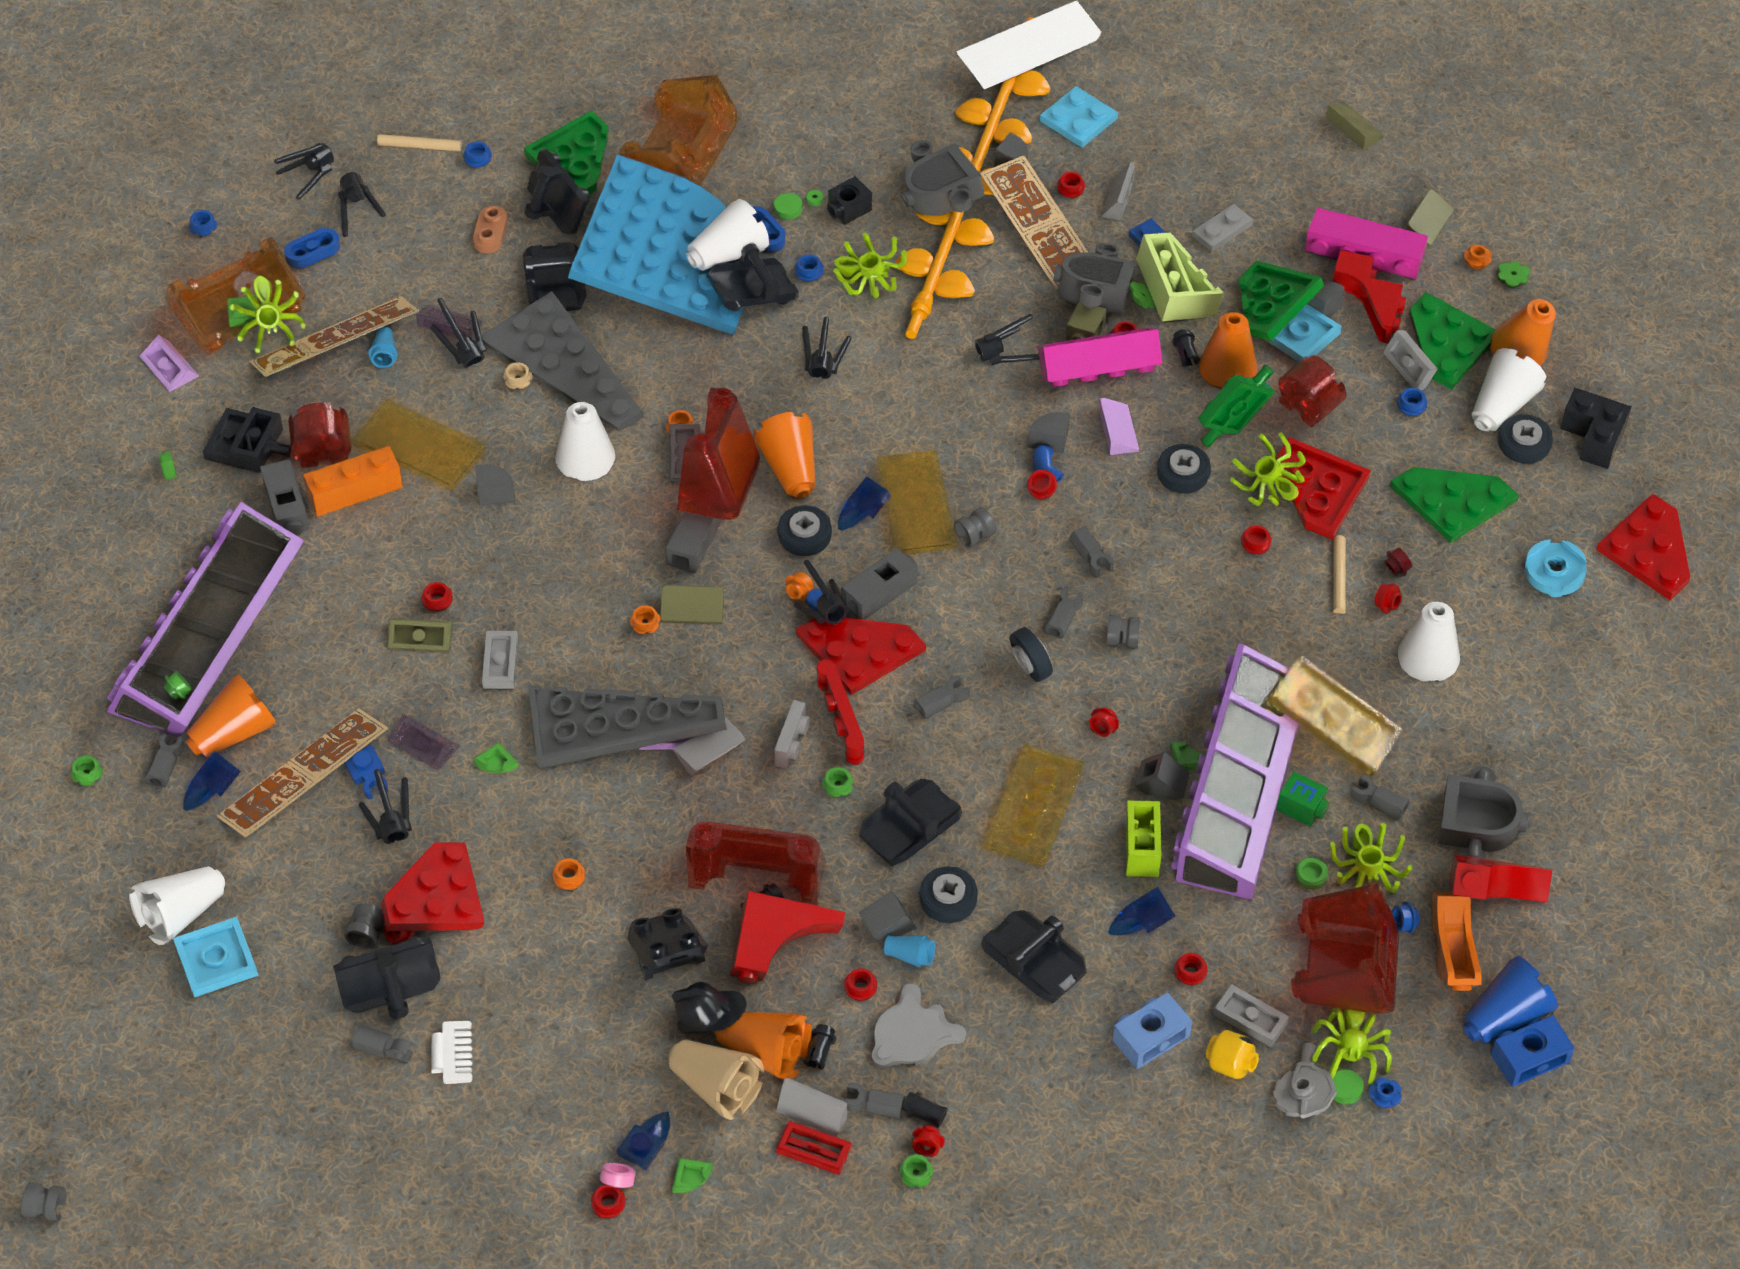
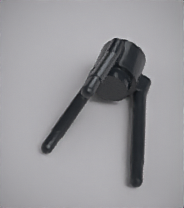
(315, 157)
(354, 190)
(991, 344)
(468, 350)
(821, 361)
(829, 606)
(391, 824)

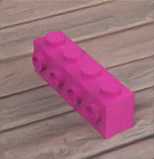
(1392, 248)
(1100, 355)

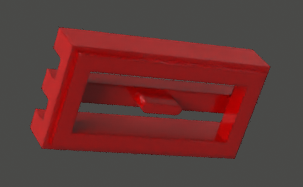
(811, 1159)

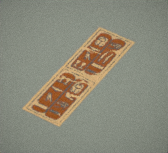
(1033, 213)
(302, 772)

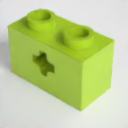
(1143, 838)

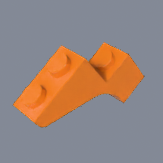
(1456, 949)

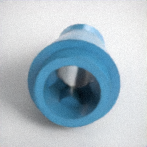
(383, 349)
(911, 949)

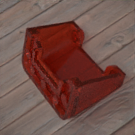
(720, 462)
(716, 845)
(1349, 951)

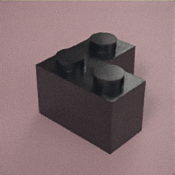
(1599, 421)

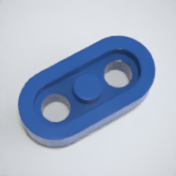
(774, 229)
(311, 248)

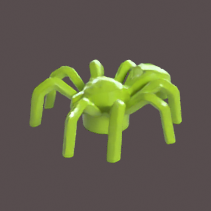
(869, 266)
(267, 314)
(1271, 472)
(1369, 858)
(1353, 1042)

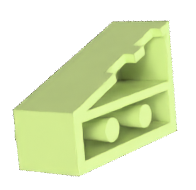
(1174, 281)

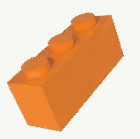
(353, 481)

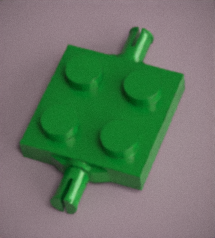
(1236, 405)

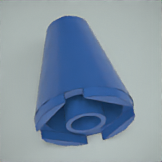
(1509, 1002)

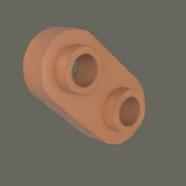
(490, 230)

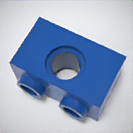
(1544, 1036)

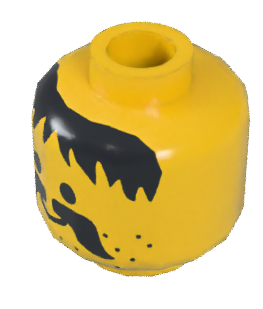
(1232, 1054)

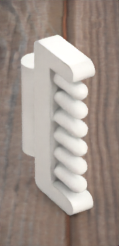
(444, 1051)

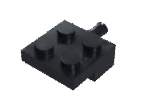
(246, 439)

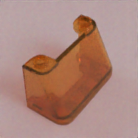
(691, 130)
(204, 302)

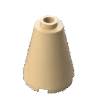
(718, 1075)

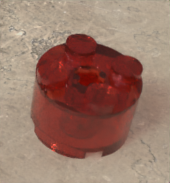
(1311, 389)
(319, 435)

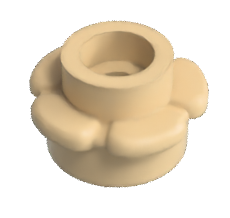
(517, 370)

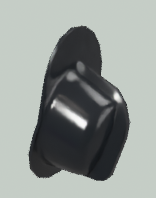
(707, 1009)

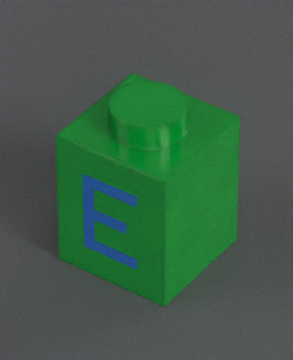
(1303, 799)

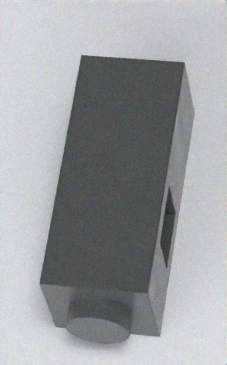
(285, 496)
(691, 541)
(879, 584)

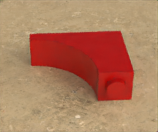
(1498, 879)
(769, 925)

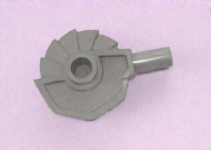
(1306, 1089)

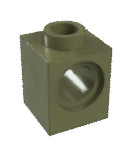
(1086, 322)

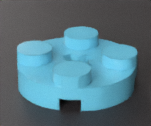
(1555, 582)

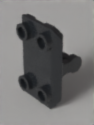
(555, 194)
(548, 272)
(751, 281)
(908, 820)
(666, 942)
(1036, 954)
(388, 976)

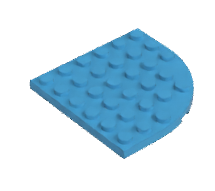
(642, 240)

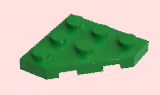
(579, 147)
(1274, 297)
(1449, 338)
(1453, 499)

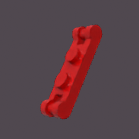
(837, 701)

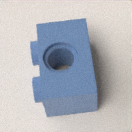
(1142, 1046)

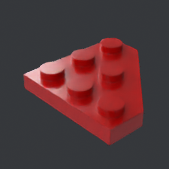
(1328, 487)
(1650, 547)
(861, 648)
(435, 893)

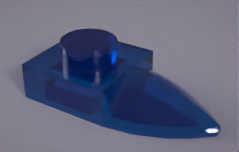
(863, 502)
(212, 778)
(1144, 913)
(645, 1141)

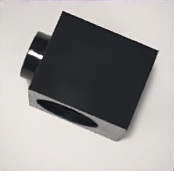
(849, 200)

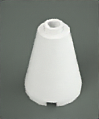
(727, 236)
(1506, 388)
(584, 445)
(1431, 644)
(175, 901)

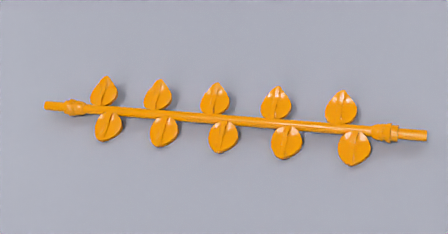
(973, 230)

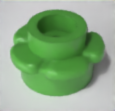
(177, 686)
(83, 764)
(837, 775)
(914, 1163)

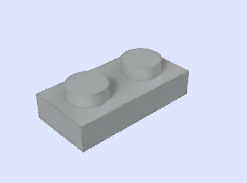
(1222, 228)
(1410, 360)
(500, 660)
(788, 744)
(1251, 1015)

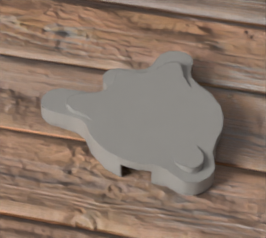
(911, 1032)

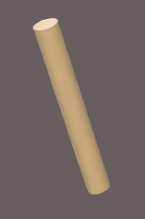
(418, 142)
(1339, 574)

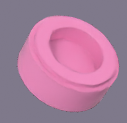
(617, 1175)

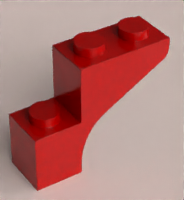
(1379, 297)

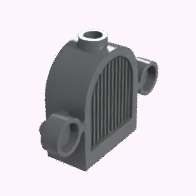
(940, 180)
(1096, 278)
(1480, 813)

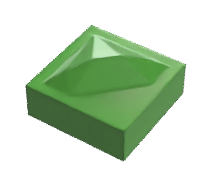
(237, 318)

